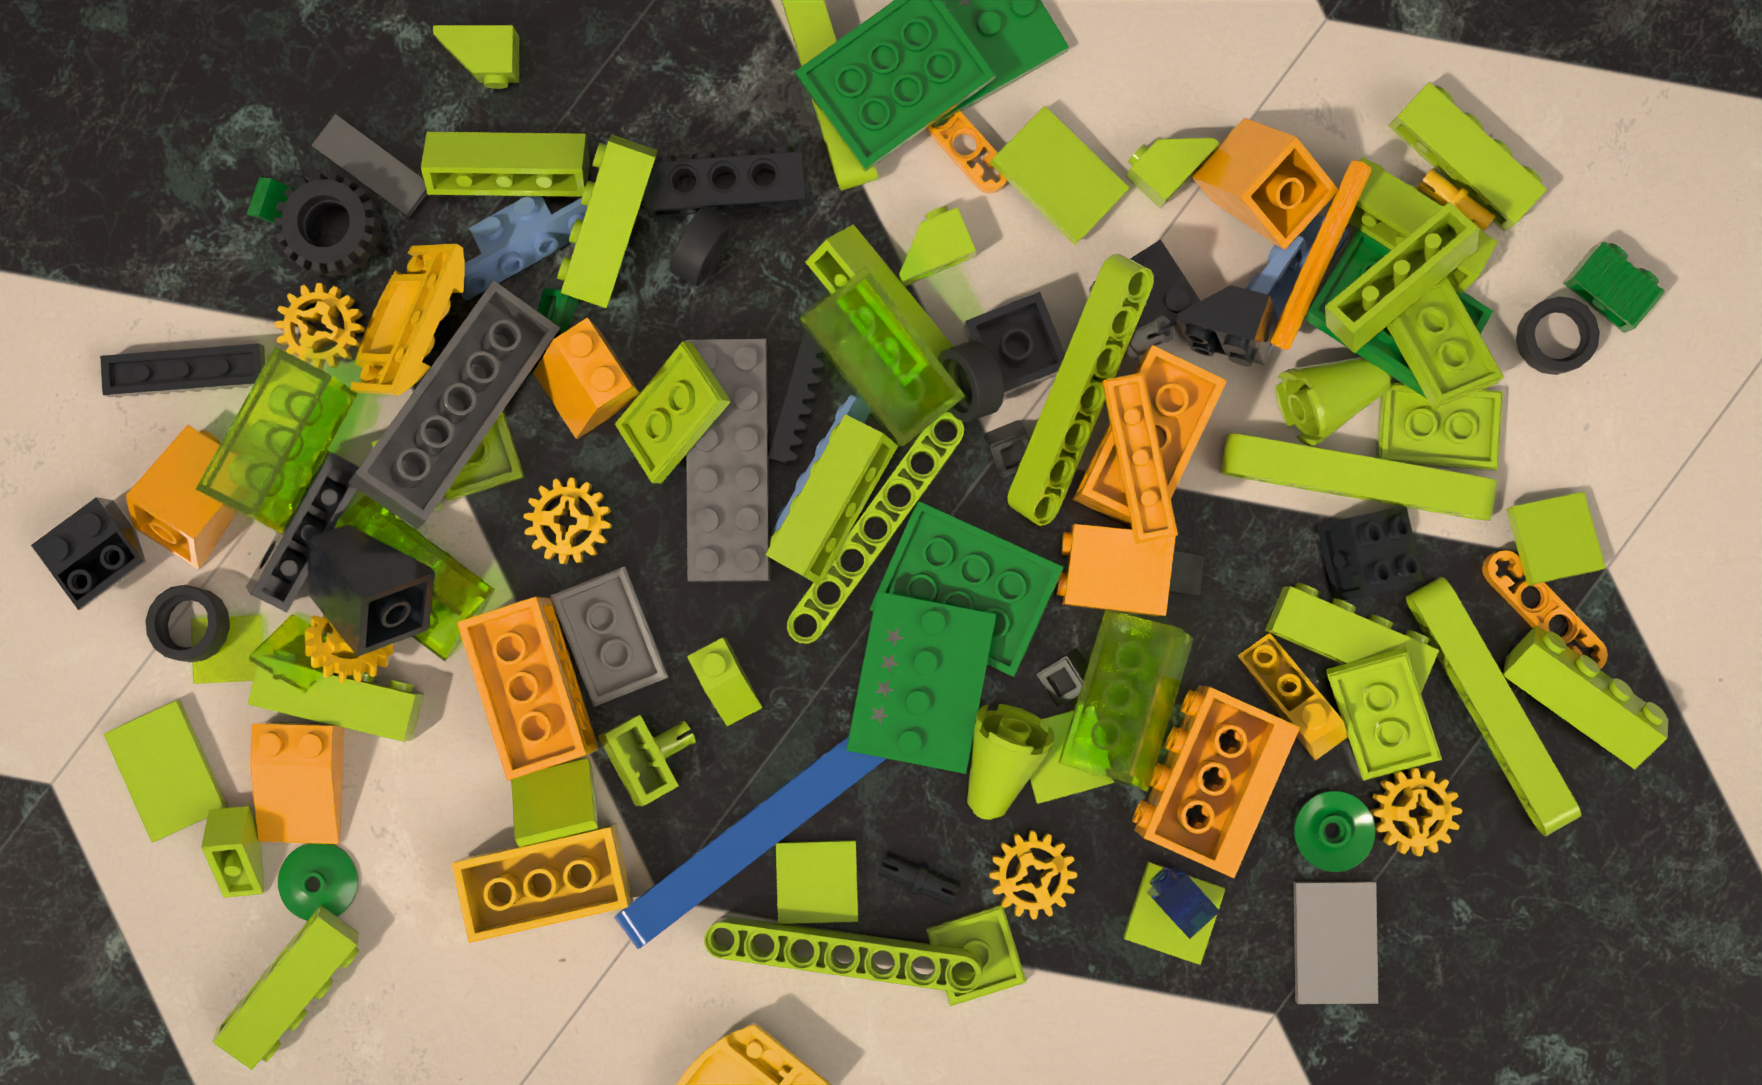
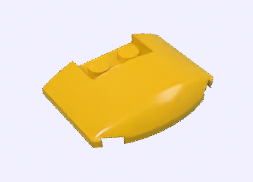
(407, 318)
(749, 1059)

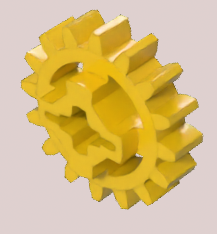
(324, 312)
(568, 502)
(337, 655)
(1417, 827)
(1050, 867)

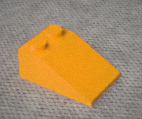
(297, 781)

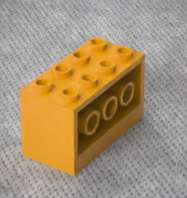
(1181, 406)
(528, 686)
(1241, 782)

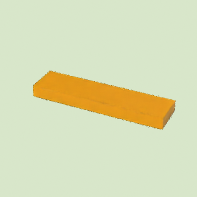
(1139, 458)

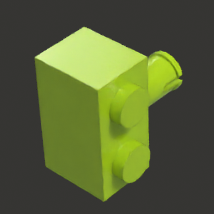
(642, 758)

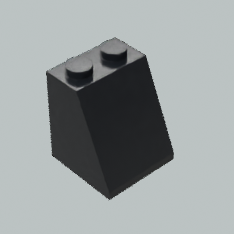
(369, 589)

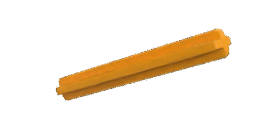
(1320, 254)

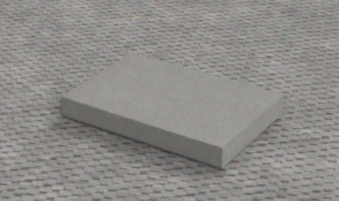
(609, 636)
(1335, 942)

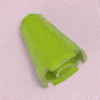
(1328, 395)
(1004, 757)

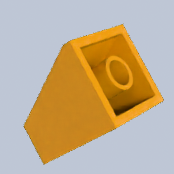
(1266, 181)
(585, 378)
(169, 506)
(1115, 573)

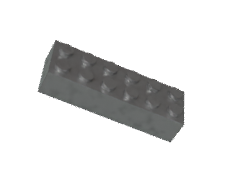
(454, 405)
(732, 470)

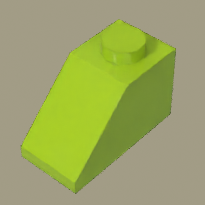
(484, 50)
(1168, 165)
(937, 246)
(724, 681)
(234, 851)

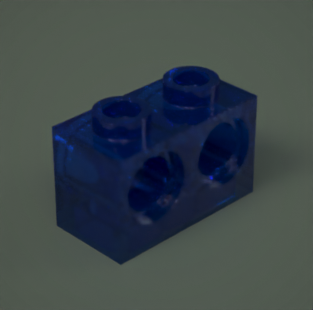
(1182, 900)

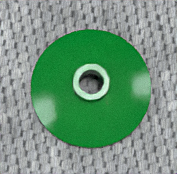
(1353, 837)
(333, 869)

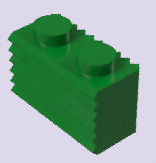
(1614, 286)

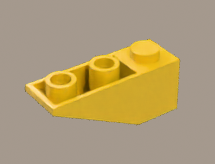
(1294, 696)

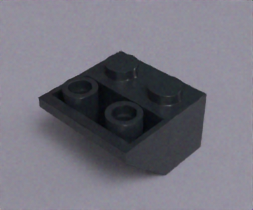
(1231, 324)
(91, 551)

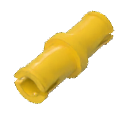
(1443, 192)

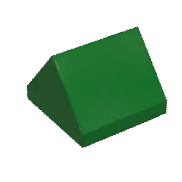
(266, 198)
(557, 308)

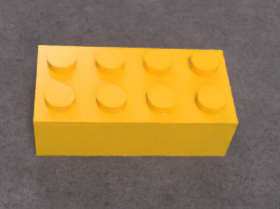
(542, 883)

